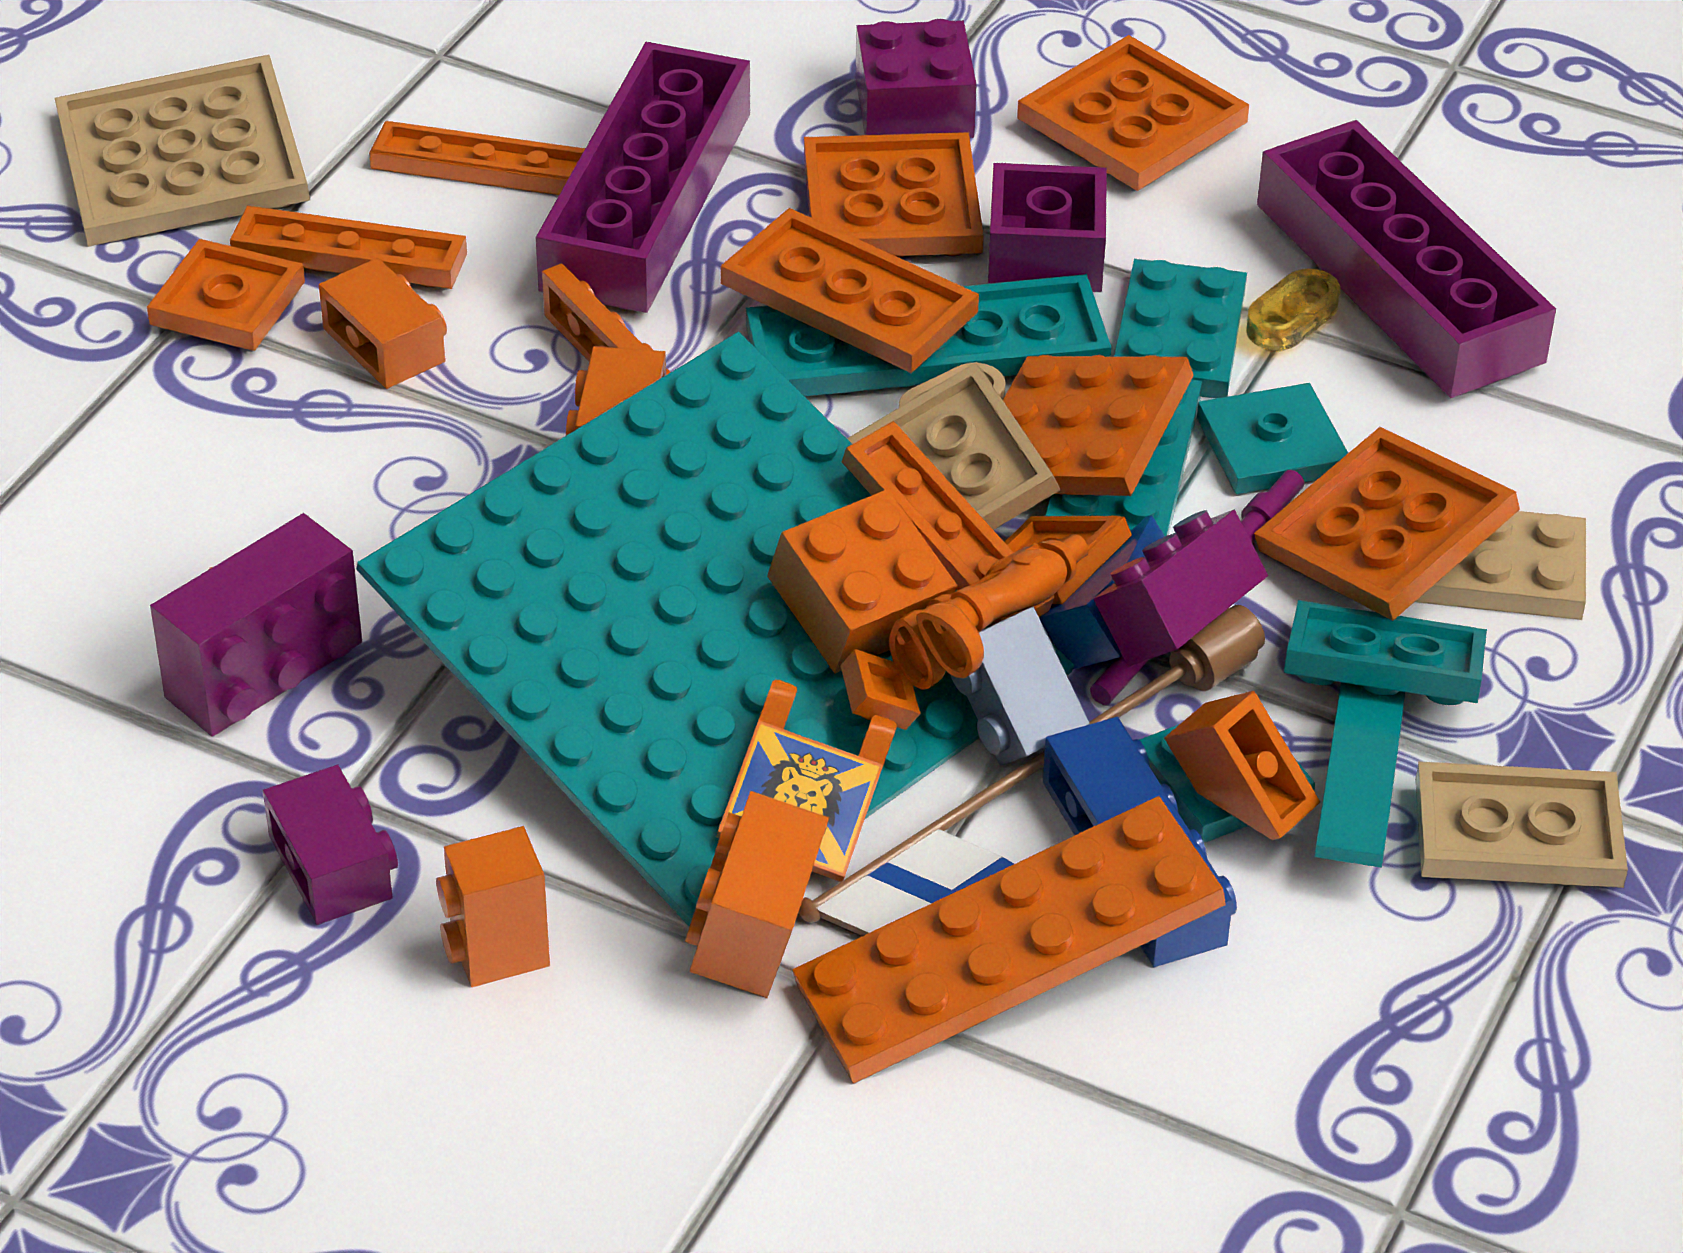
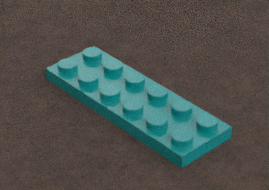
(1011, 323)

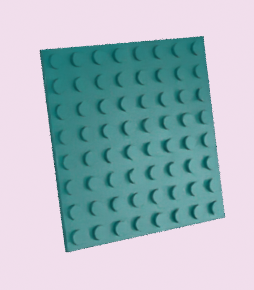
(628, 613)

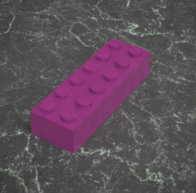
(646, 173)
(1406, 258)

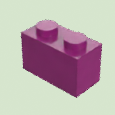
(330, 843)

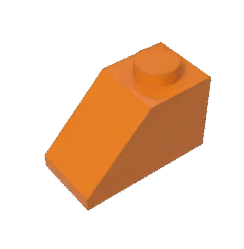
(1243, 764)

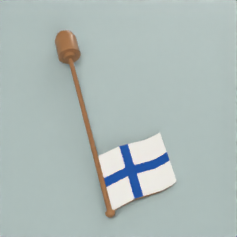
(939, 864)

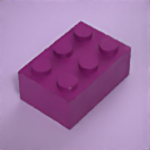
(257, 624)

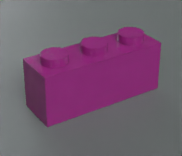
(1179, 585)

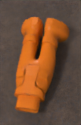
(948, 629)

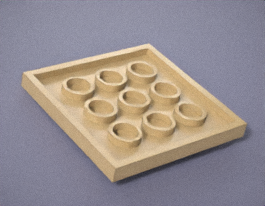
(180, 150)

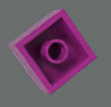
(915, 78)
(1047, 222)

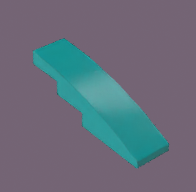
(1360, 776)

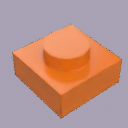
(879, 689)

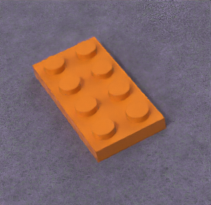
(850, 289)

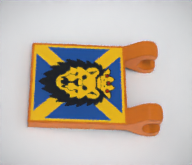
(813, 777)

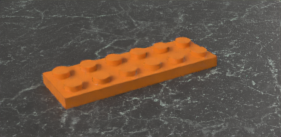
(1007, 938)

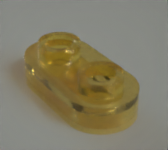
(1292, 309)

